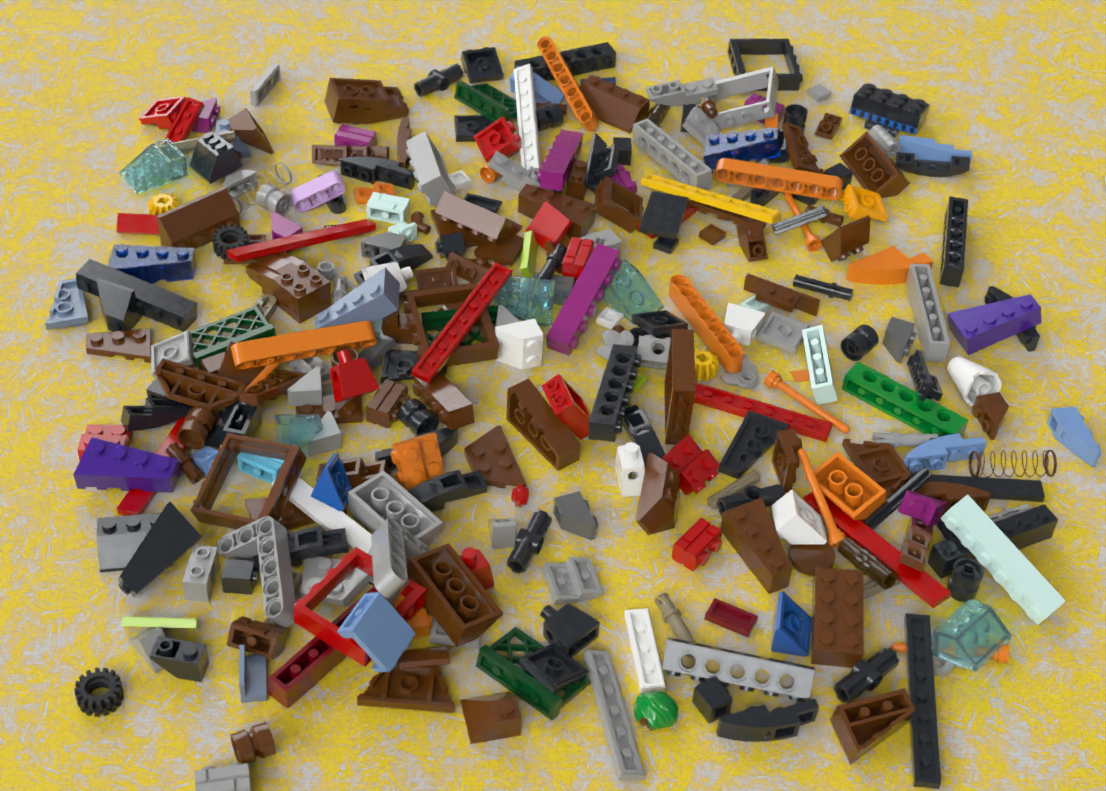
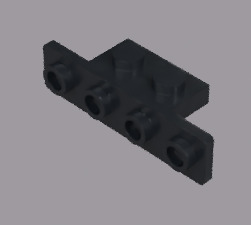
(601, 162)
(925, 383)

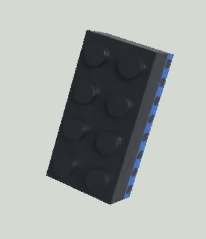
(889, 108)

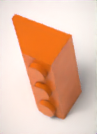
(849, 487)

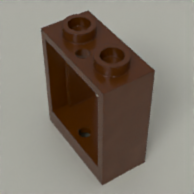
(612, 191)

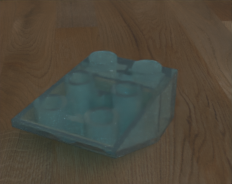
(155, 166)
(528, 299)

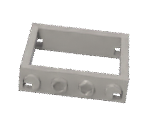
(742, 84)

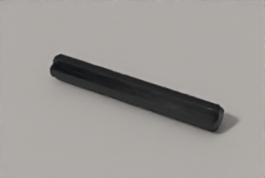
(895, 500)

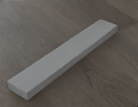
(613, 715)

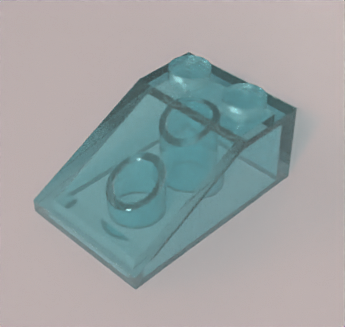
(631, 292)

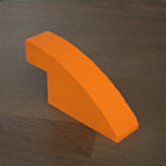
(884, 267)

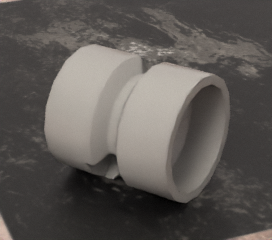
(274, 199)

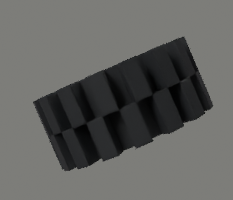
(229, 234)
(101, 703)

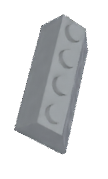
(385, 498)

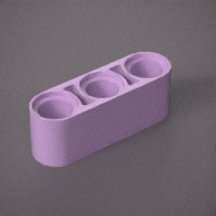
(317, 191)

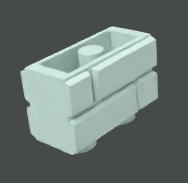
(388, 208)

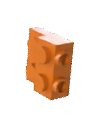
(417, 460)

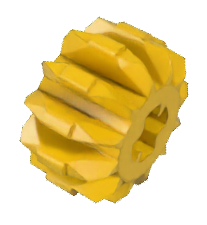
(162, 204)
(705, 365)

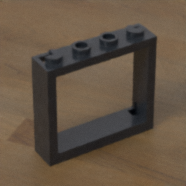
(740, 47)

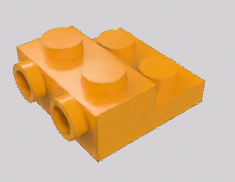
(862, 203)

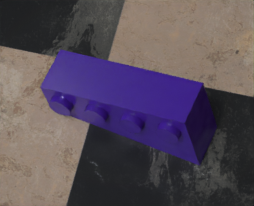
(993, 322)

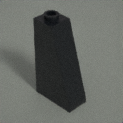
(162, 546)

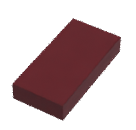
(731, 617)

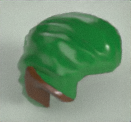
(655, 710)

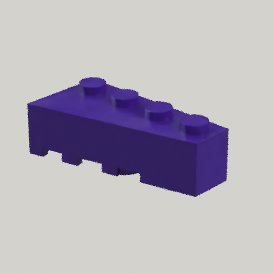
(124, 467)

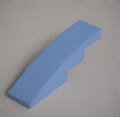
(930, 150)

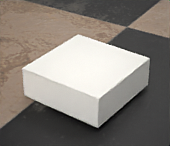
(460, 180)
(609, 318)

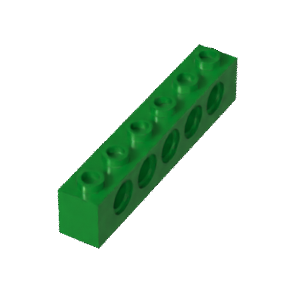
(902, 402)

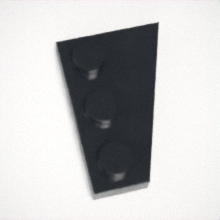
(399, 365)

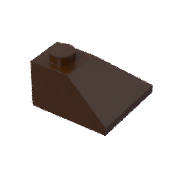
(249, 131)
(491, 717)

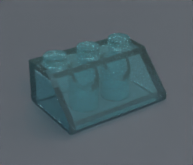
(970, 635)

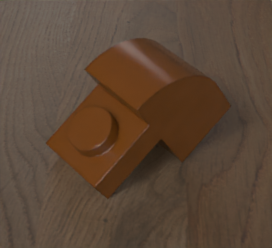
(397, 328)

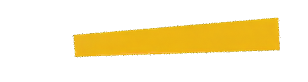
(711, 198)

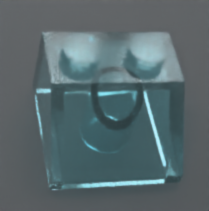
(296, 428)

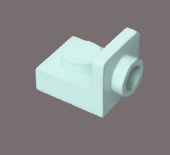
(405, 229)

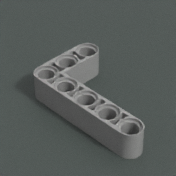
(271, 544)
(390, 556)

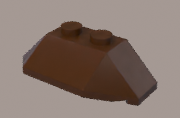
(196, 386)
(658, 496)

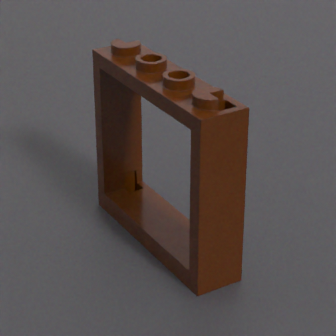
(463, 354)
(681, 391)
(220, 467)

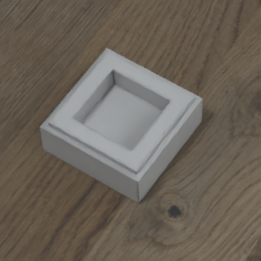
(819, 92)

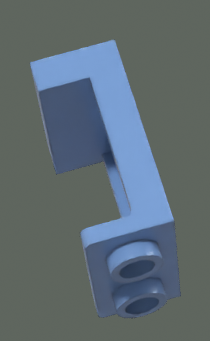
(378, 631)

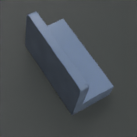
(252, 677)

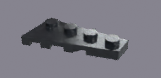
(751, 441)

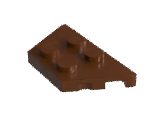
(494, 460)
(879, 463)
(408, 689)

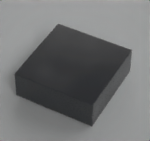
(666, 244)

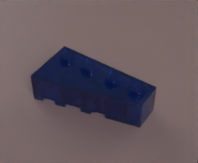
(742, 146)
(154, 262)

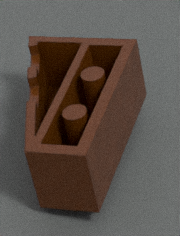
(871, 721)

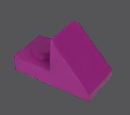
(922, 507)

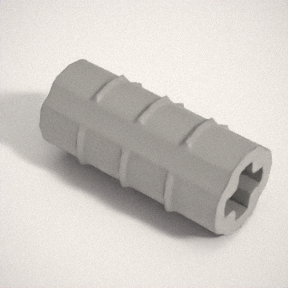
(885, 139)

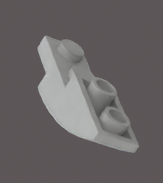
(677, 94)
(513, 173)

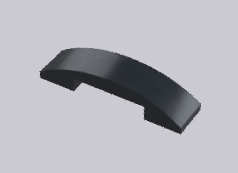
(932, 168)

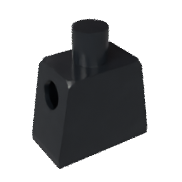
(569, 628)

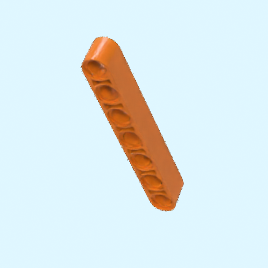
(567, 83)
(778, 179)
(706, 324)
(302, 344)

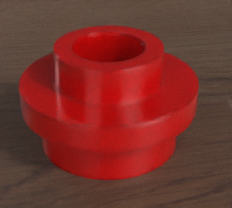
(520, 495)

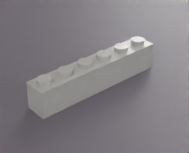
(927, 313)

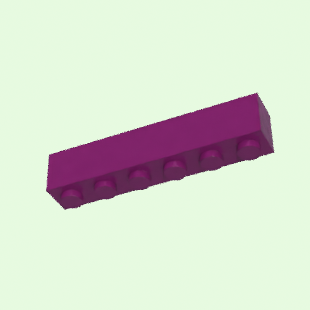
(559, 160)
(583, 299)

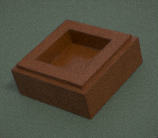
(712, 234)

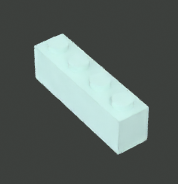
(819, 365)

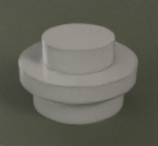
(327, 269)

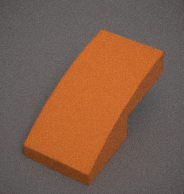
(363, 194)

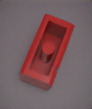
(577, 256)
(697, 544)

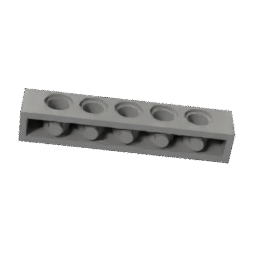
(671, 155)

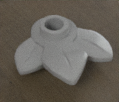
(613, 337)
(745, 379)

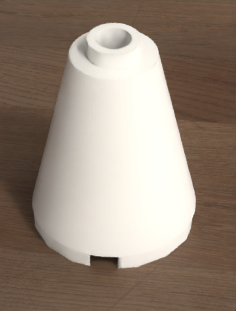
(973, 379)

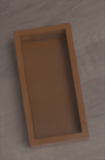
(837, 617)

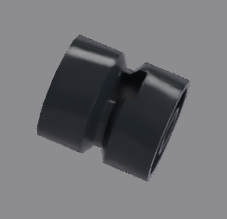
(796, 115)
(549, 116)
(859, 342)
(418, 417)
(965, 579)

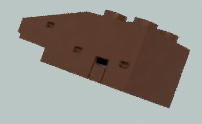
(363, 101)
(294, 283)

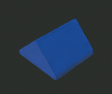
(333, 484)
(790, 628)

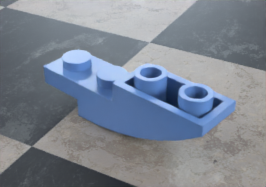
(943, 449)

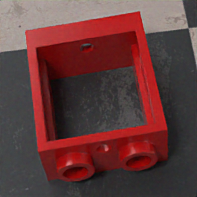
(568, 405)

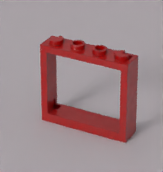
(327, 631)

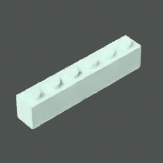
(1002, 559)

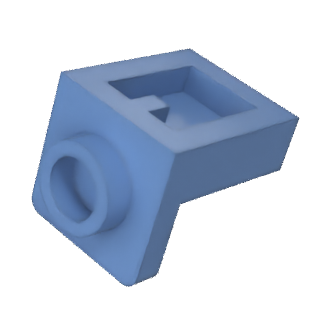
(204, 458)

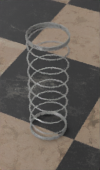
(285, 183)

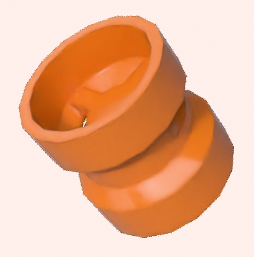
(488, 174)

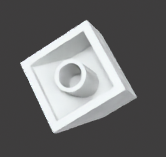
(520, 344)
(797, 521)

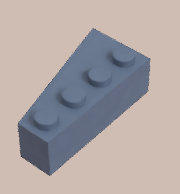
(367, 302)

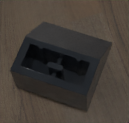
(236, 419)

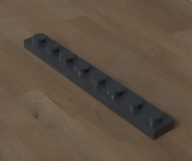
(922, 694)

